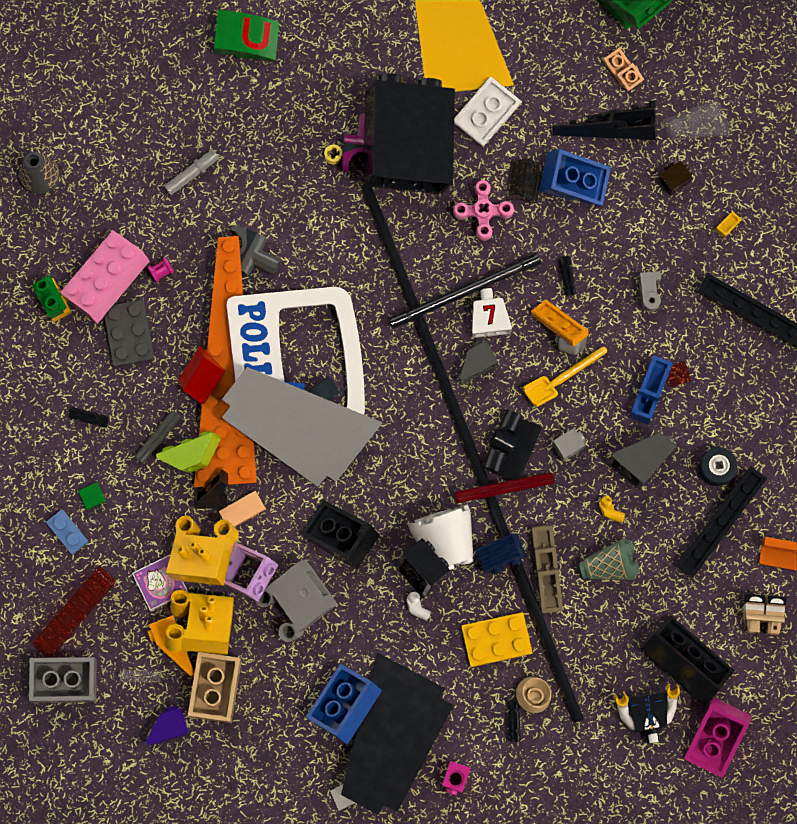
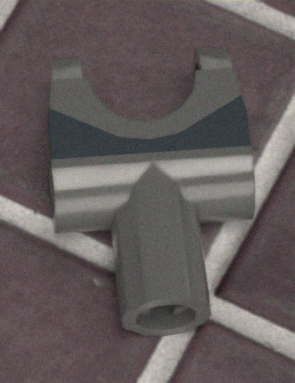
(252, 252)

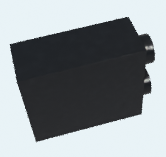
(409, 135)

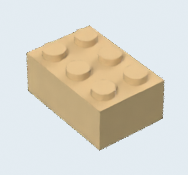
(214, 687)

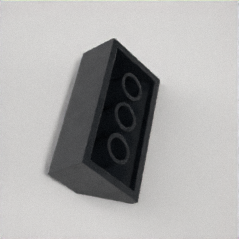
(687, 660)

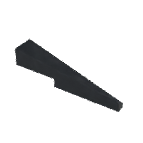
(622, 124)

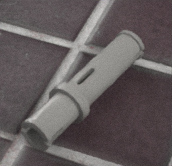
(199, 166)

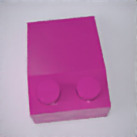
(718, 737)

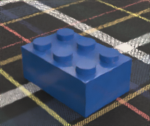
(344, 703)

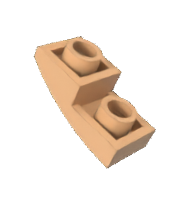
(622, 69)

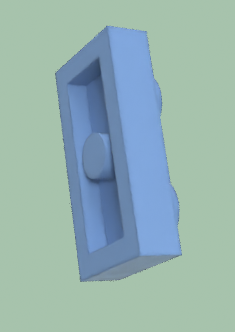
(67, 532)

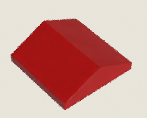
(201, 376)

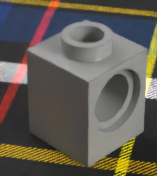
(569, 444)

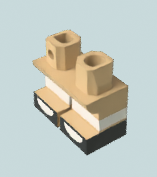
(764, 610)

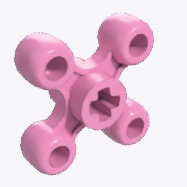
(483, 218)

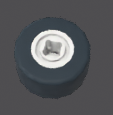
(714, 473)

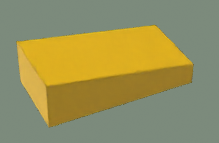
(728, 224)

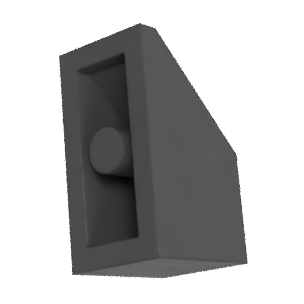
(477, 361)

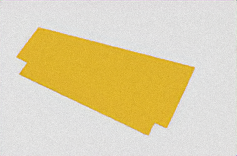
(459, 44)

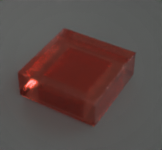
(678, 374)

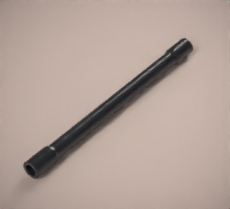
(406, 316)

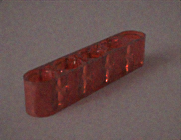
(74, 612)

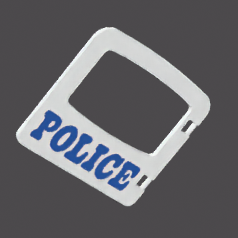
(256, 340)

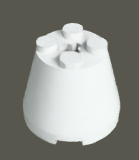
(448, 533)

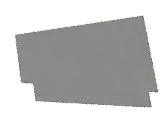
(298, 426)

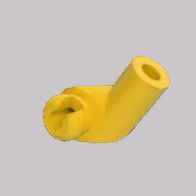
(608, 510)

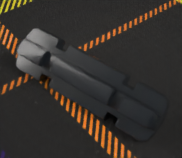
(567, 276)
(88, 417)
(514, 721)

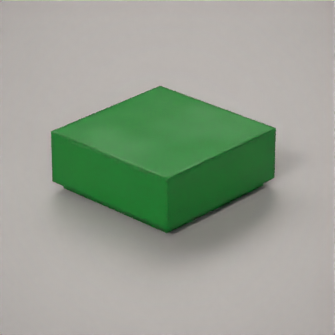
(92, 496)

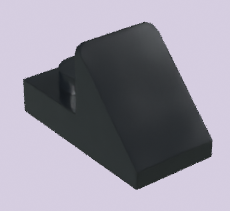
(213, 494)

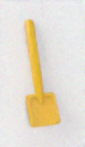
(543, 390)

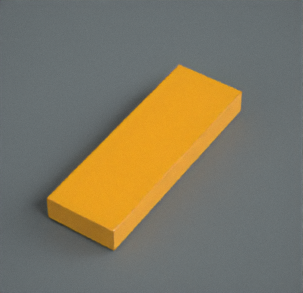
(559, 323)

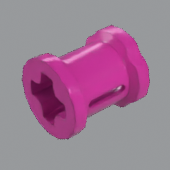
(160, 270)

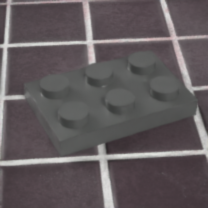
(129, 333)

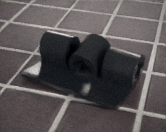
(511, 446)

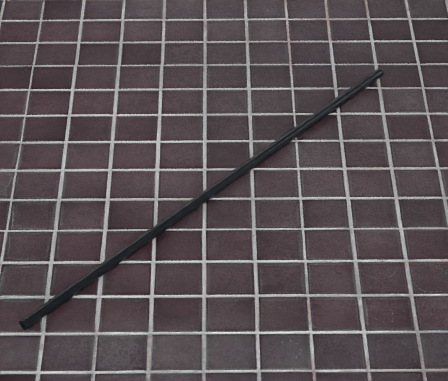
(472, 452)

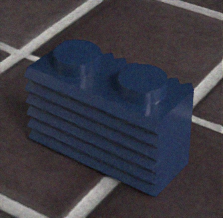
(501, 553)

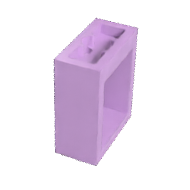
(261, 577)

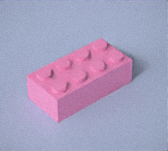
(105, 276)

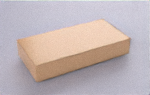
(243, 509)

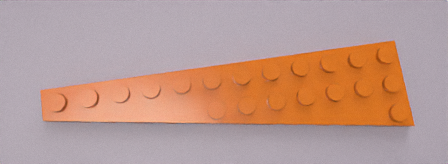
(235, 450)

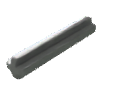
(157, 437)

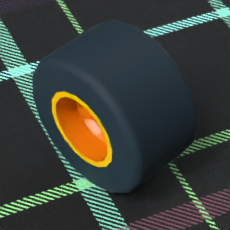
(325, 389)

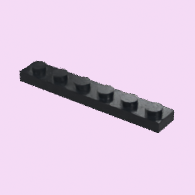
(749, 309)
(721, 522)

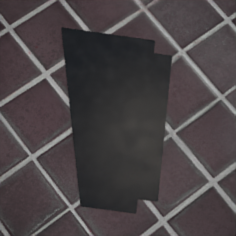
(394, 736)

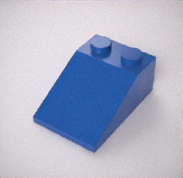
(574, 178)

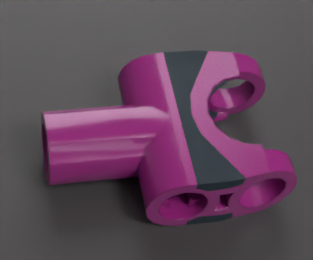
(353, 144)

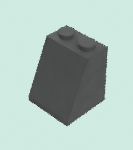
(643, 458)

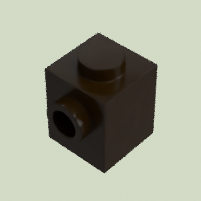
(675, 177)

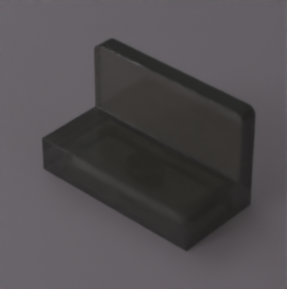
(524, 180)

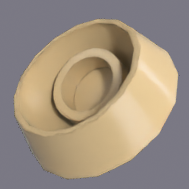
(527, 695)

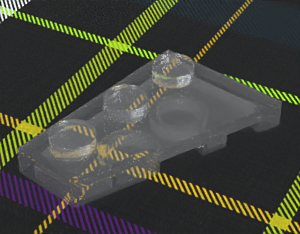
(702, 121)

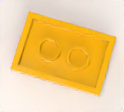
(496, 639)

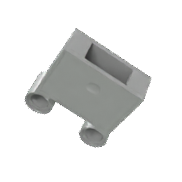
(301, 597)

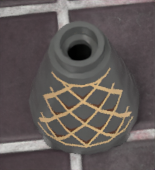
(39, 173)

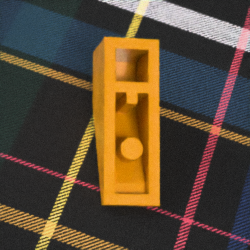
(158, 635)

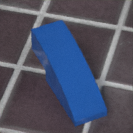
(650, 390)

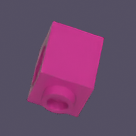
(457, 768)

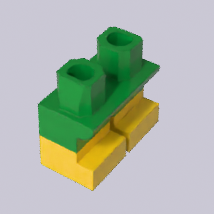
(51, 299)

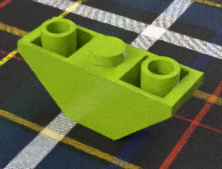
(191, 453)

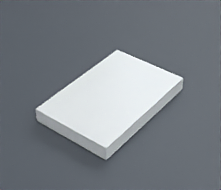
(486, 112)

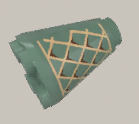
(611, 563)

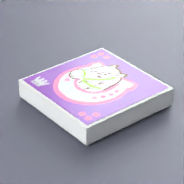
(156, 584)

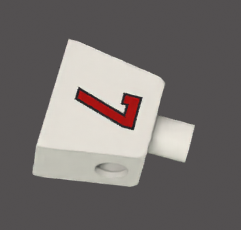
(490, 316)

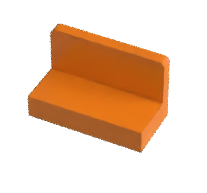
(778, 553)

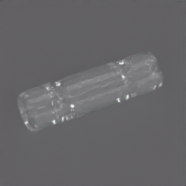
(140, 676)

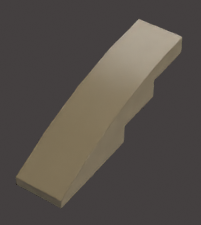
(547, 568)

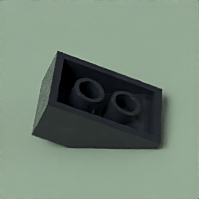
(340, 534)
(423, 567)

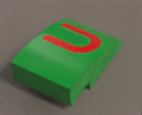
(246, 36)

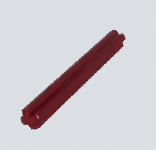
(504, 487)

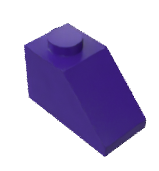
(168, 726)

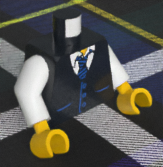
(648, 712)

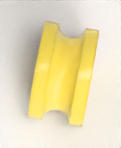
(328, 150)

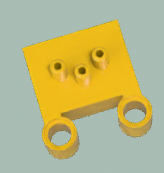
(201, 557)
(207, 623)

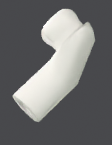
(415, 608)

